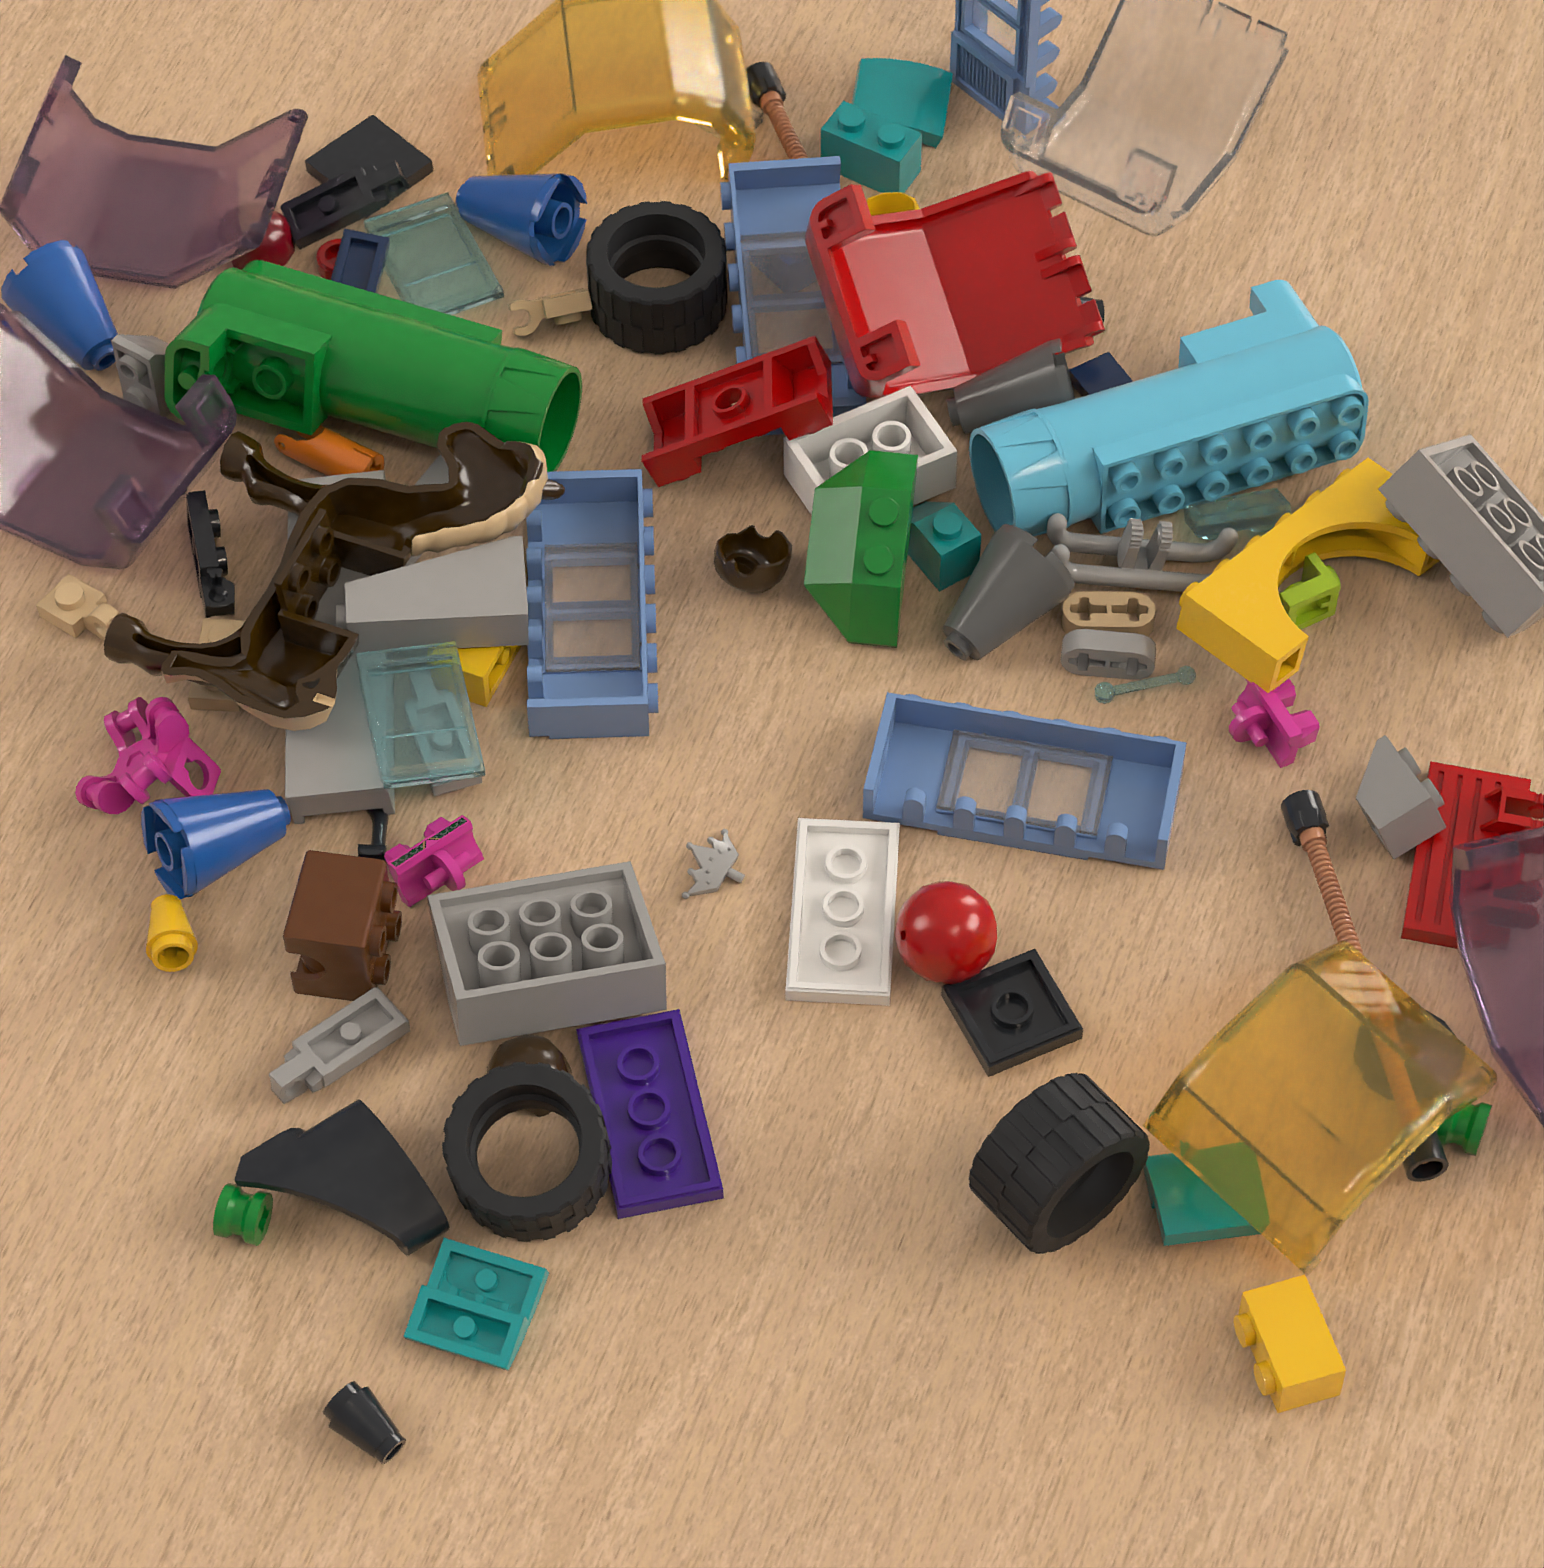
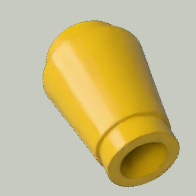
(170, 935)

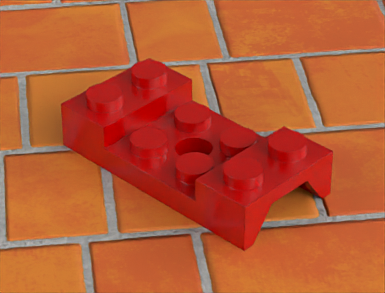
(772, 391)

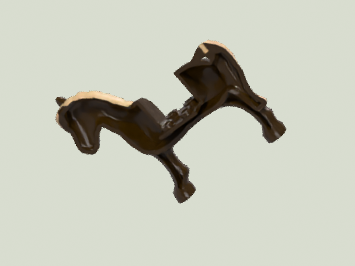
(281, 658)

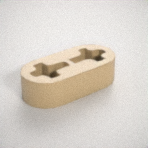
(1109, 612)

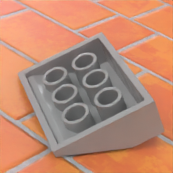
(1476, 527)
(547, 953)

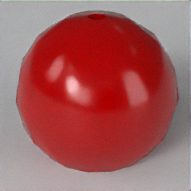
(946, 932)

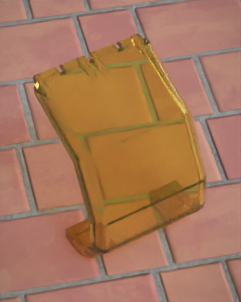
(614, 68)
(1315, 1098)

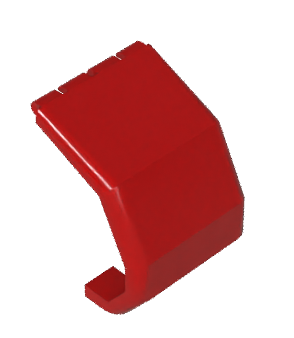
(950, 284)

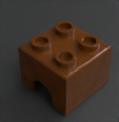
(341, 925)

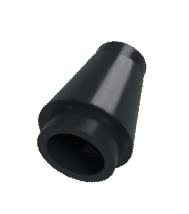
(364, 1422)

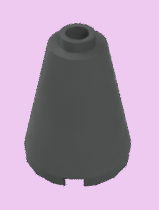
(1023, 383)
(1005, 594)

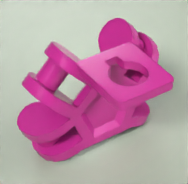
(157, 755)

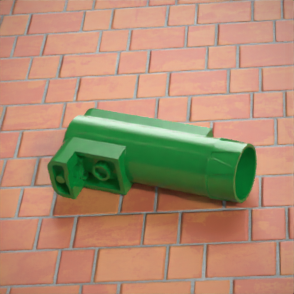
(317, 348)

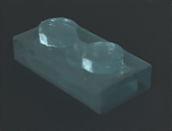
(1251, 511)

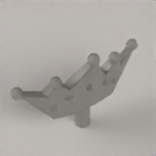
(714, 865)

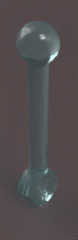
(1105, 691)

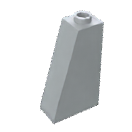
(457, 597)

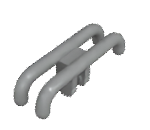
(1138, 558)

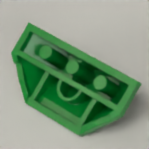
(862, 546)

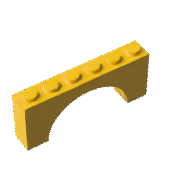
(1239, 606)

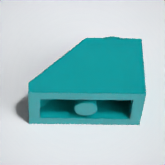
(943, 543)

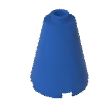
(527, 212)
(64, 303)
(210, 835)

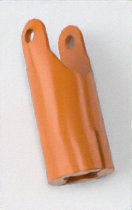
(330, 453)

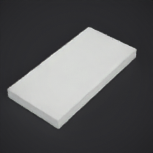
(843, 912)

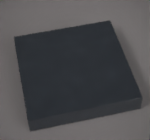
(369, 145)
(1012, 1012)

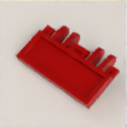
(1474, 808)

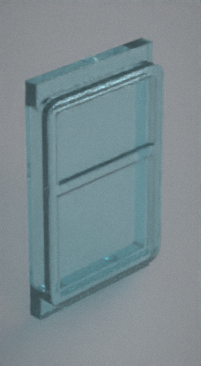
(435, 257)
(419, 715)

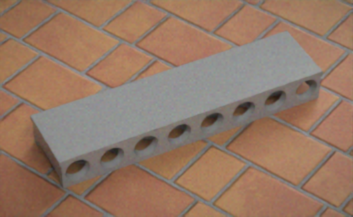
(335, 762)

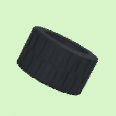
(657, 237)
(517, 1089)
(1058, 1162)

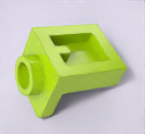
(1313, 596)

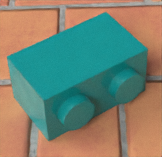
(872, 148)

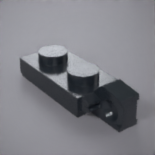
(342, 202)
(209, 560)

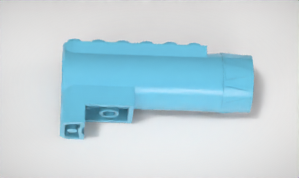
(1235, 414)

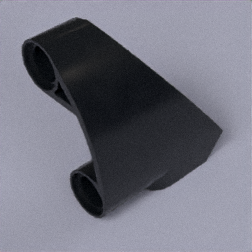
(352, 1168)

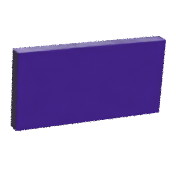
(651, 1112)

